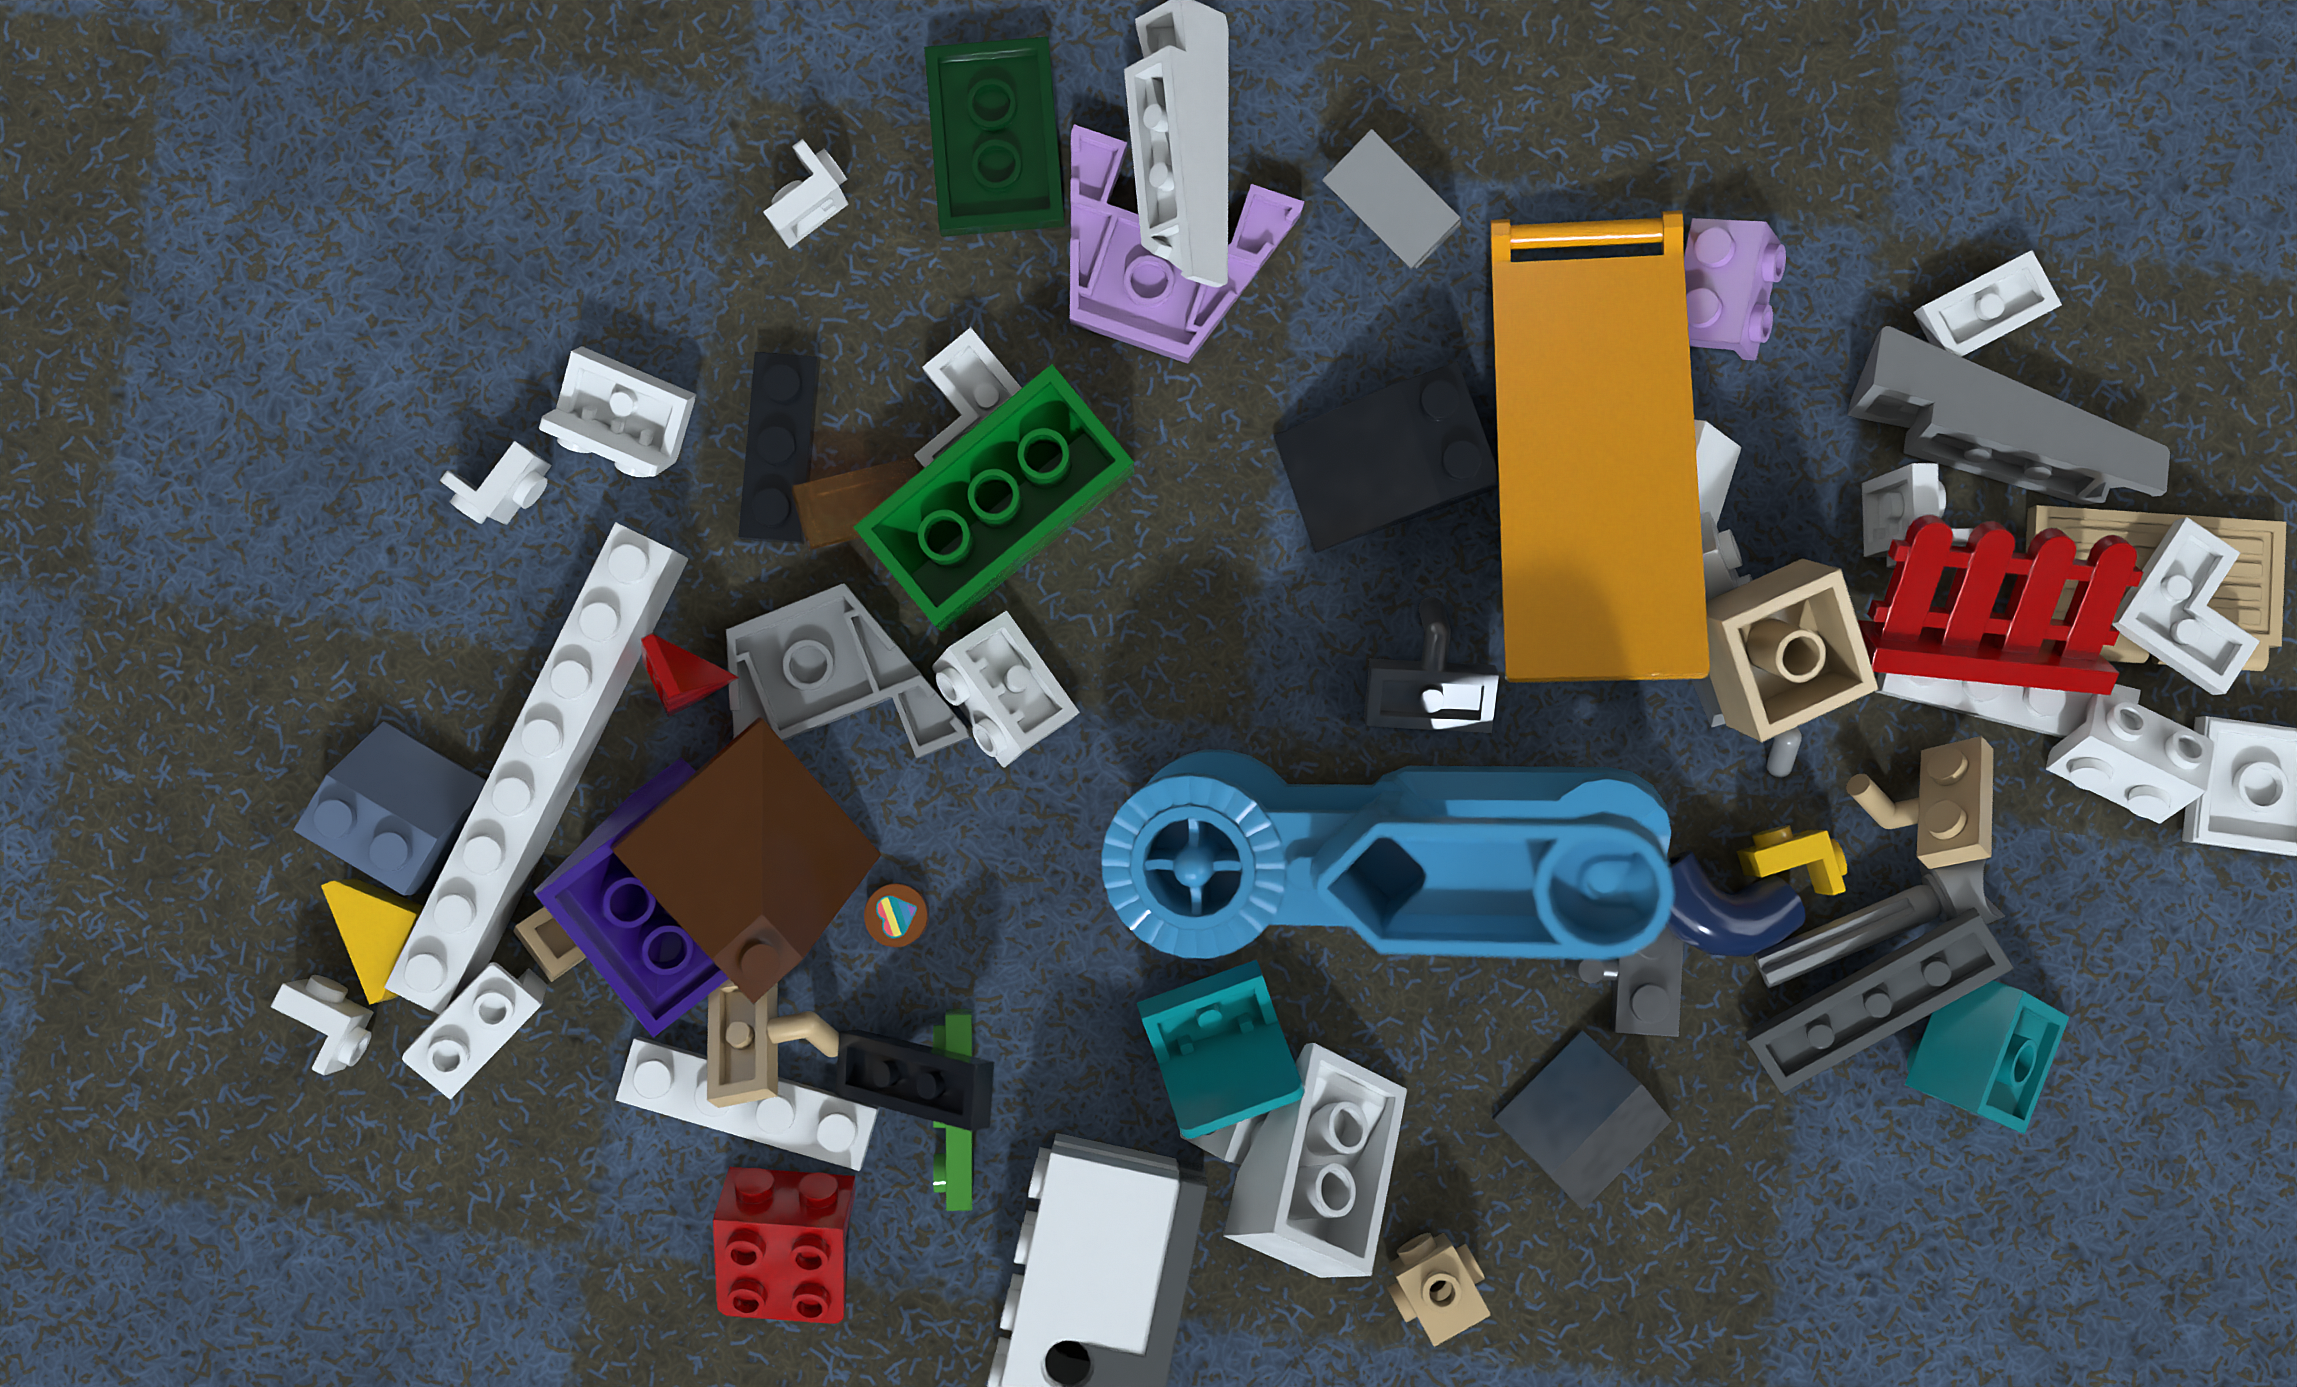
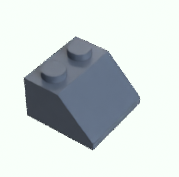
(393, 809)

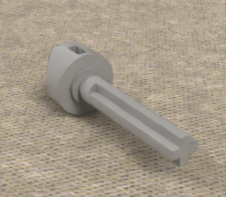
(1943, 894)

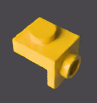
(1781, 850)

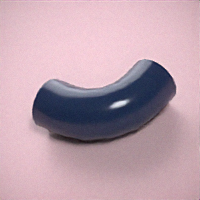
(1730, 922)

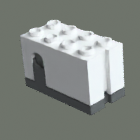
(1101, 1268)

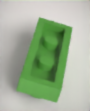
(954, 1168)

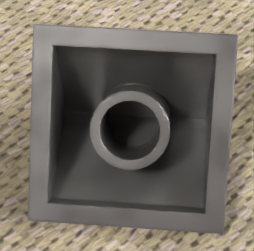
(1582, 1118)

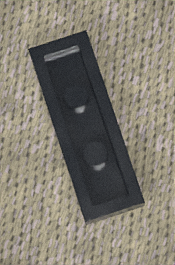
(778, 445)
(915, 1079)

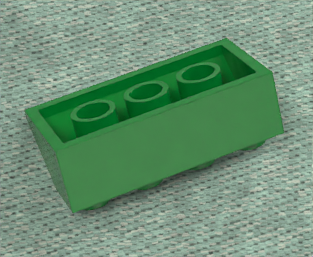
(996, 498)

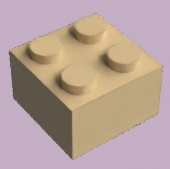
(1786, 649)

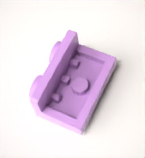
(1730, 283)

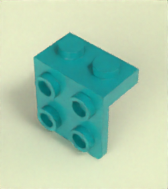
(1221, 1050)

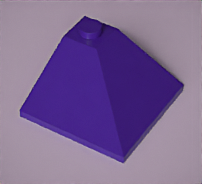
(623, 925)

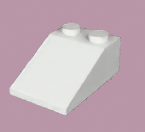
(1321, 1170)

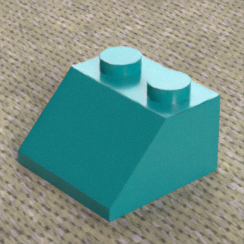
(1988, 1053)

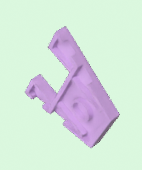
(1140, 296)

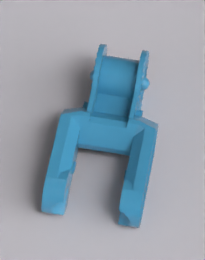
(1411, 863)

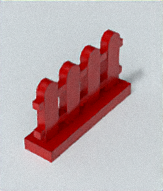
(2019, 642)

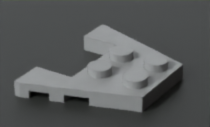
(826, 663)

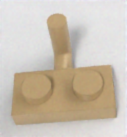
(1951, 803)
(746, 1040)

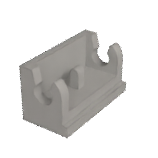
(1392, 200)

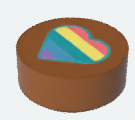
(896, 914)

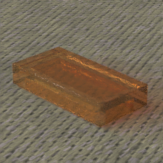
(837, 503)

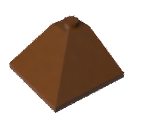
(750, 858)

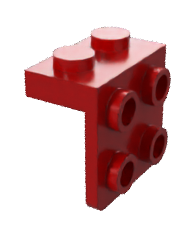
(782, 1244)

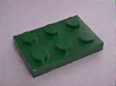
(994, 136)

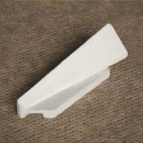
(1182, 137)

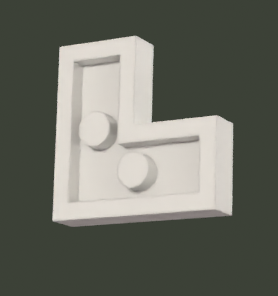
(973, 385)
(2171, 610)

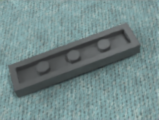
(1878, 1000)

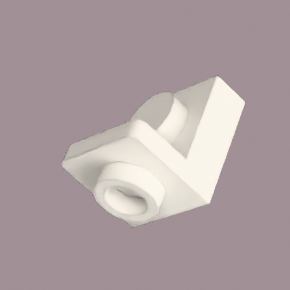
(807, 204)

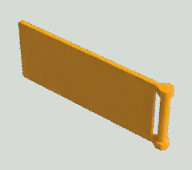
(1597, 456)

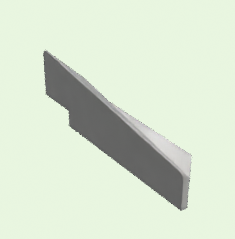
(2000, 426)

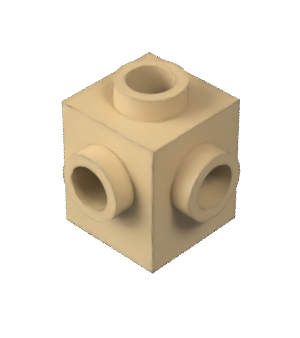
(1448, 1305)

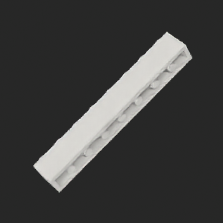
(537, 769)

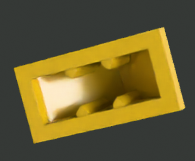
(373, 929)

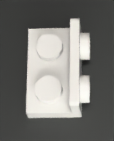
(1896, 501)
(1003, 689)
(474, 1027)

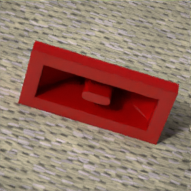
(680, 675)

